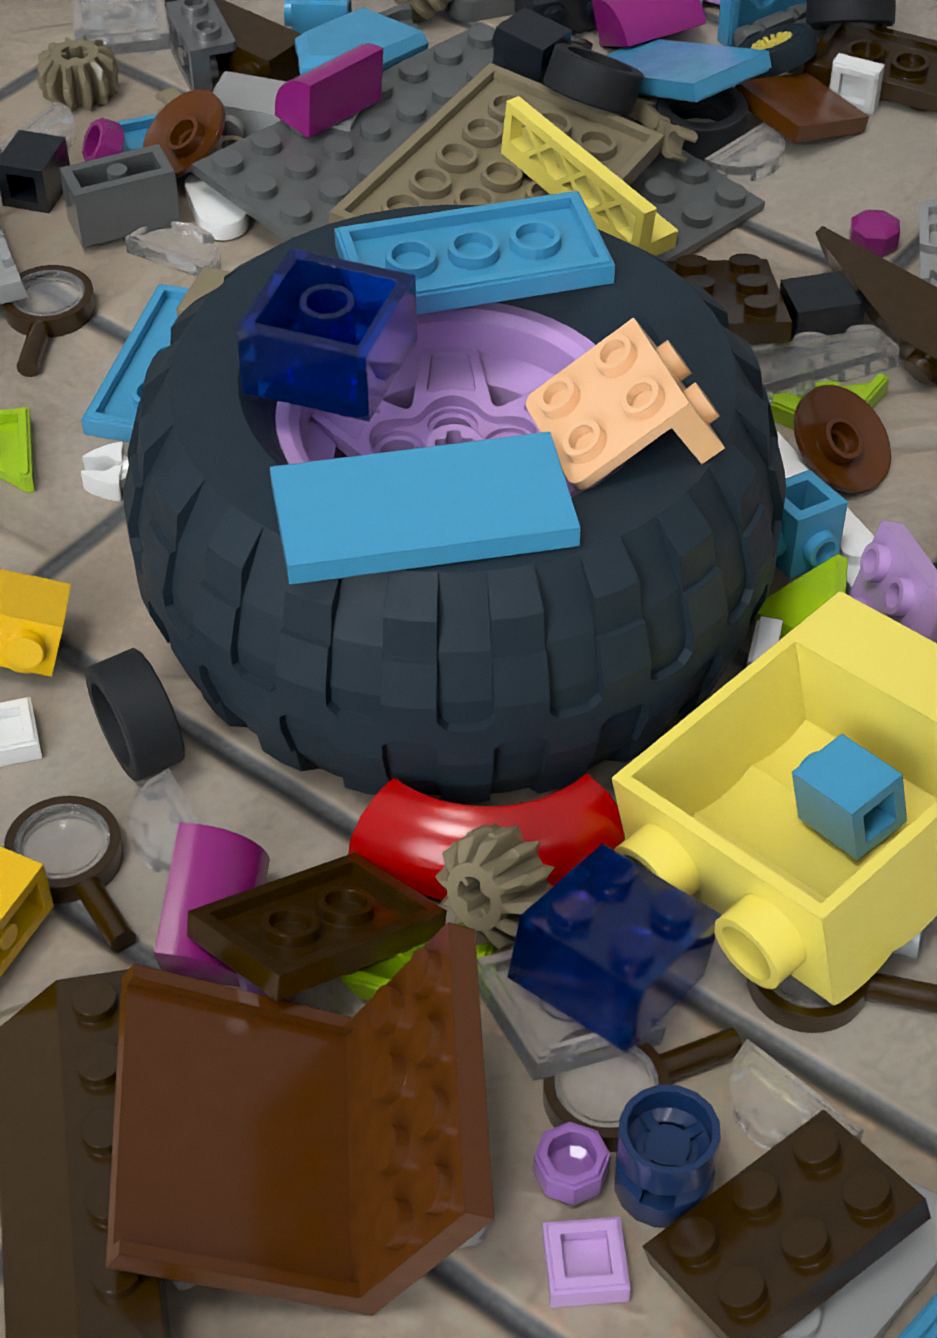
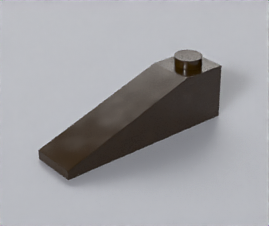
(261, 45)
(892, 300)

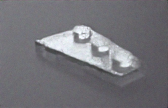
(816, 356)

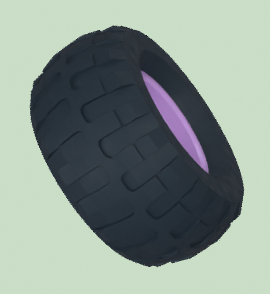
(471, 667)

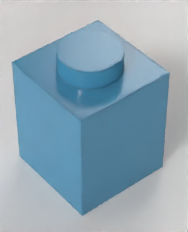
(849, 796)

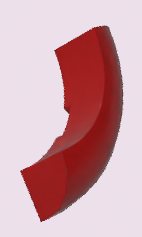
(410, 830)

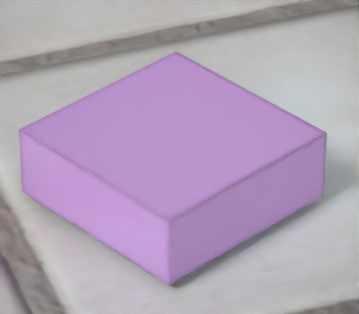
(585, 1262)

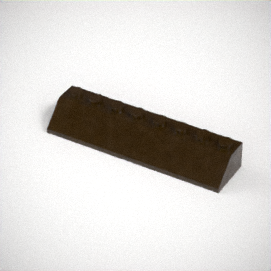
(57, 1170)

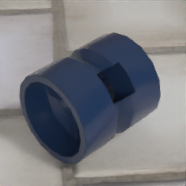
(665, 1154)

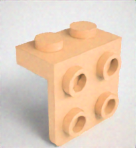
(619, 403)

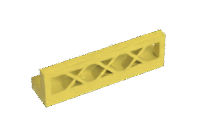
(564, 166)

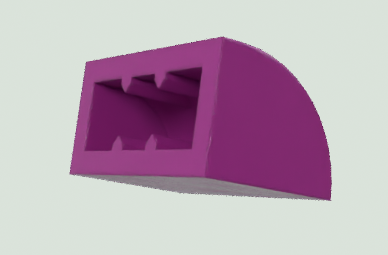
(639, 21)
(332, 90)
(204, 868)

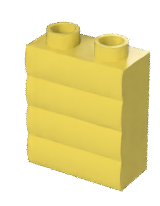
(720, 810)

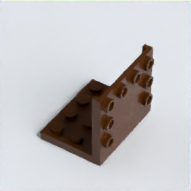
(299, 1140)

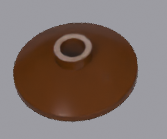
(187, 128)
(842, 439)

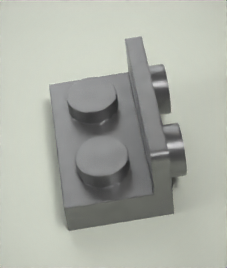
(196, 37)

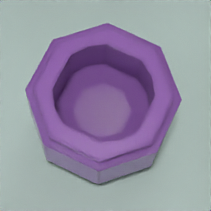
(571, 1163)

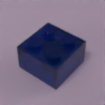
(328, 334)
(613, 947)

